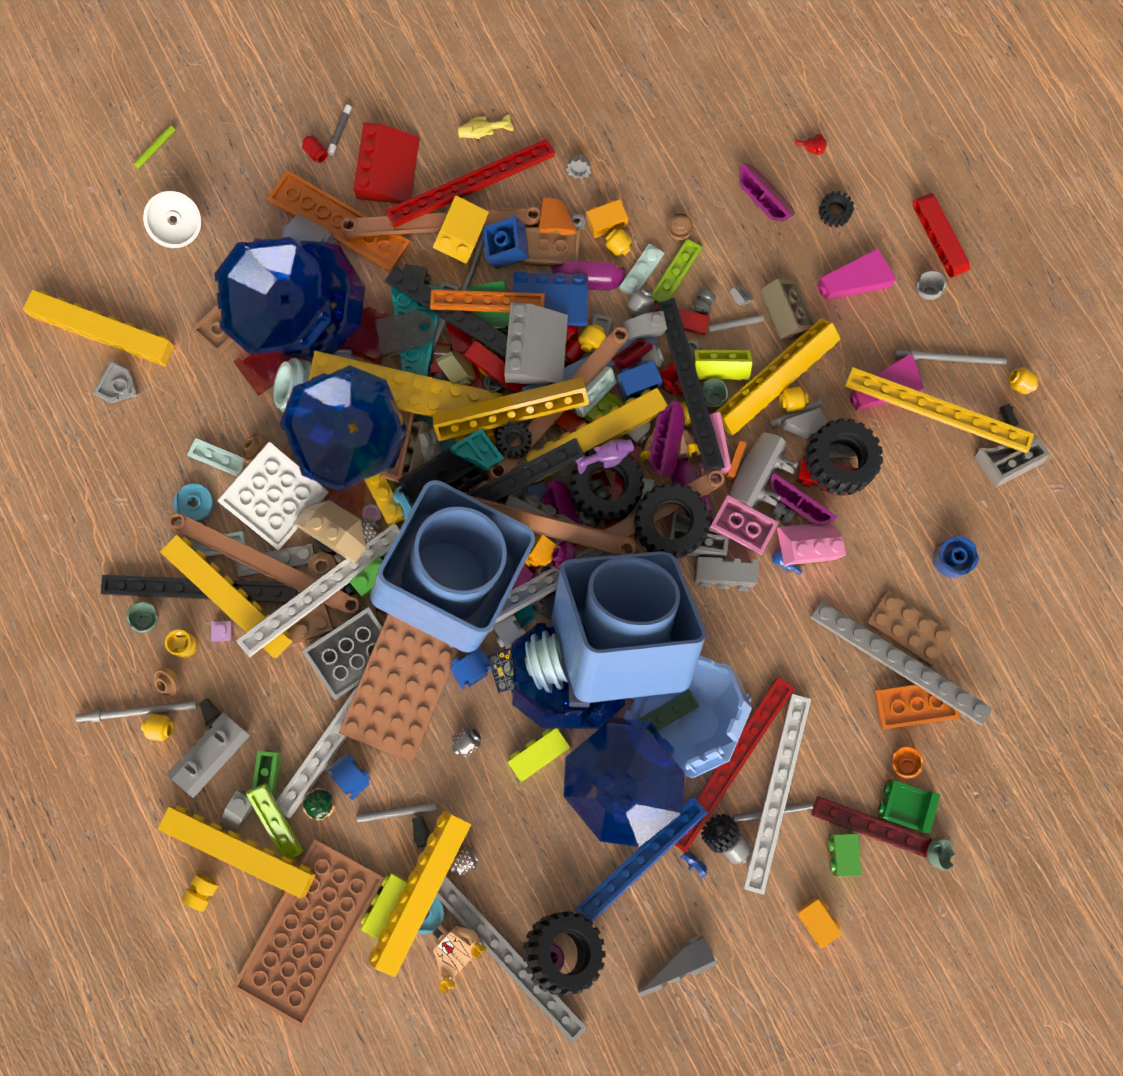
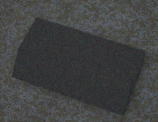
(445, 468)

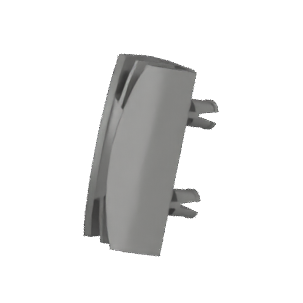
(758, 469)
(208, 755)

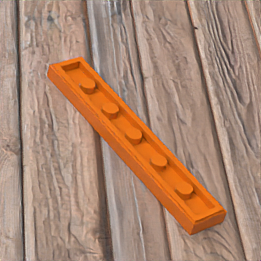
(481, 300)

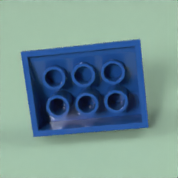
(562, 292)

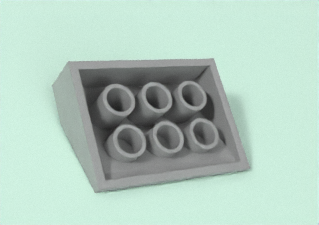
(535, 345)
(344, 652)

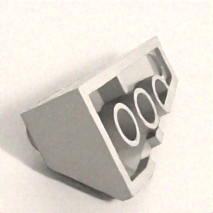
(689, 958)

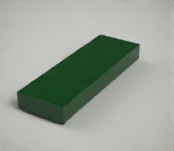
(672, 710)

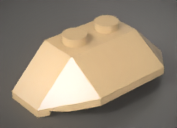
(334, 529)

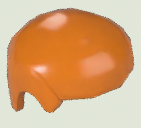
(907, 762)

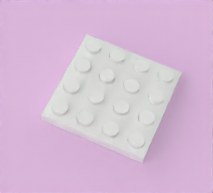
(271, 495)

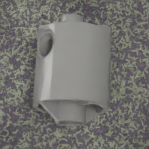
(307, 230)

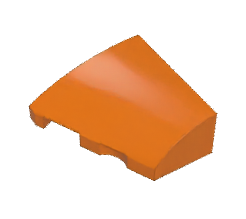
(555, 217)

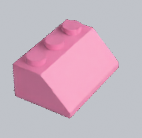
(720, 436)
(744, 525)
(810, 543)

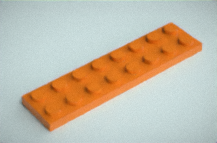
(301, 197)

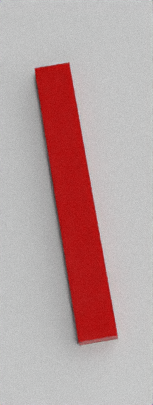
(495, 369)

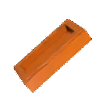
(735, 461)

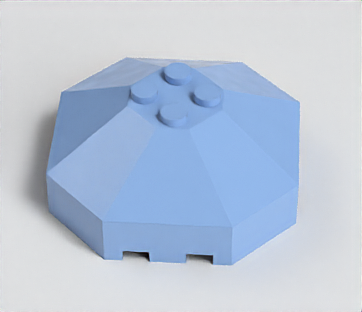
(709, 732)

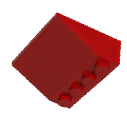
(385, 164)

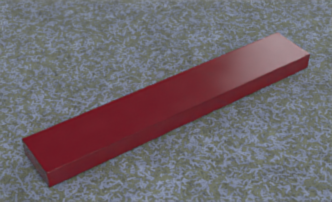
(871, 826)

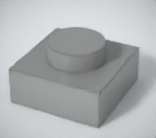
(740, 295)

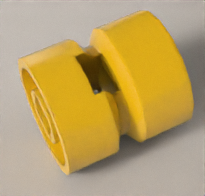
(181, 643)
(198, 895)

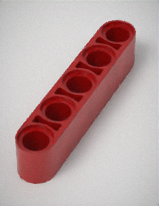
(941, 235)

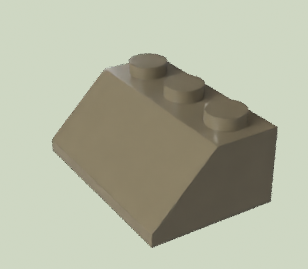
(787, 308)
(413, 454)

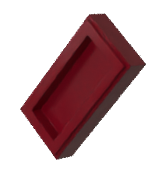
(632, 353)

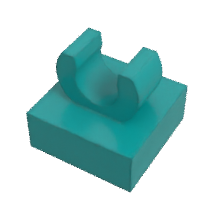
(525, 616)

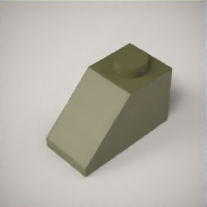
(457, 368)

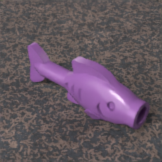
(610, 454)

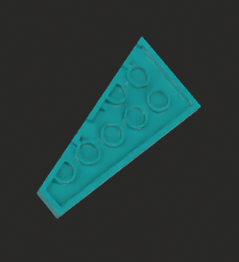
(417, 360)

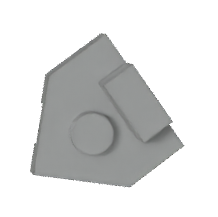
(115, 384)

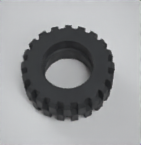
(856, 438)
(677, 495)
(607, 509)
(588, 948)

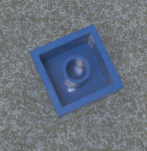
(505, 242)
(637, 380)

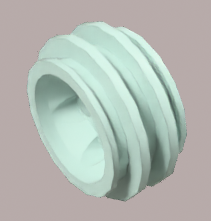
(289, 375)
(545, 661)

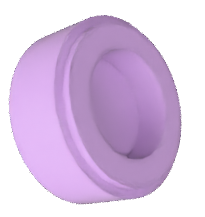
(372, 512)

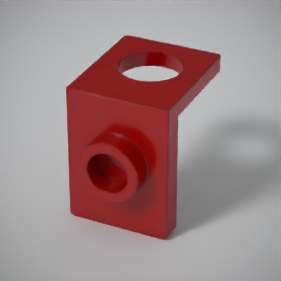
(668, 377)

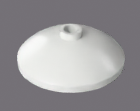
(158, 222)

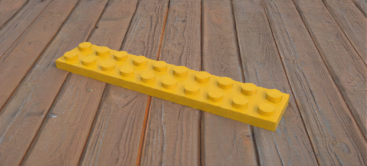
(411, 391)

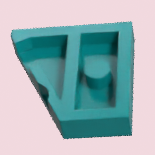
(478, 450)

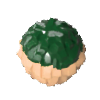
(318, 804)

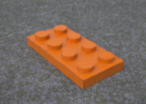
(910, 707)

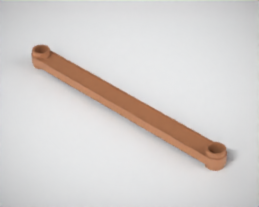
(429, 222)
(588, 371)
(626, 527)
(566, 530)
(256, 560)

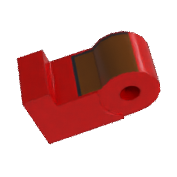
(440, 350)

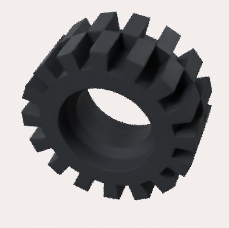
(840, 200)
(518, 429)
(726, 839)

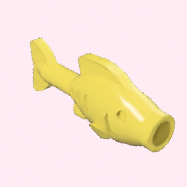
(480, 127)

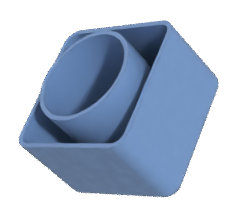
(452, 566)
(626, 626)

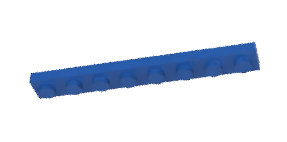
(640, 861)

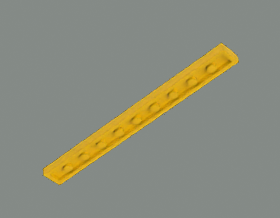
(939, 410)

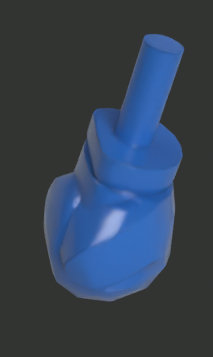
(778, 559)

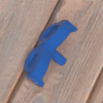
(699, 865)

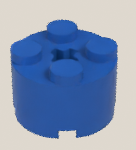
(965, 554)
(471, 668)
(348, 776)

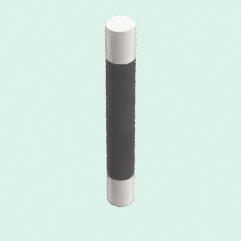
(339, 129)

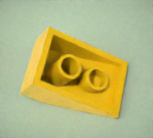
(460, 229)

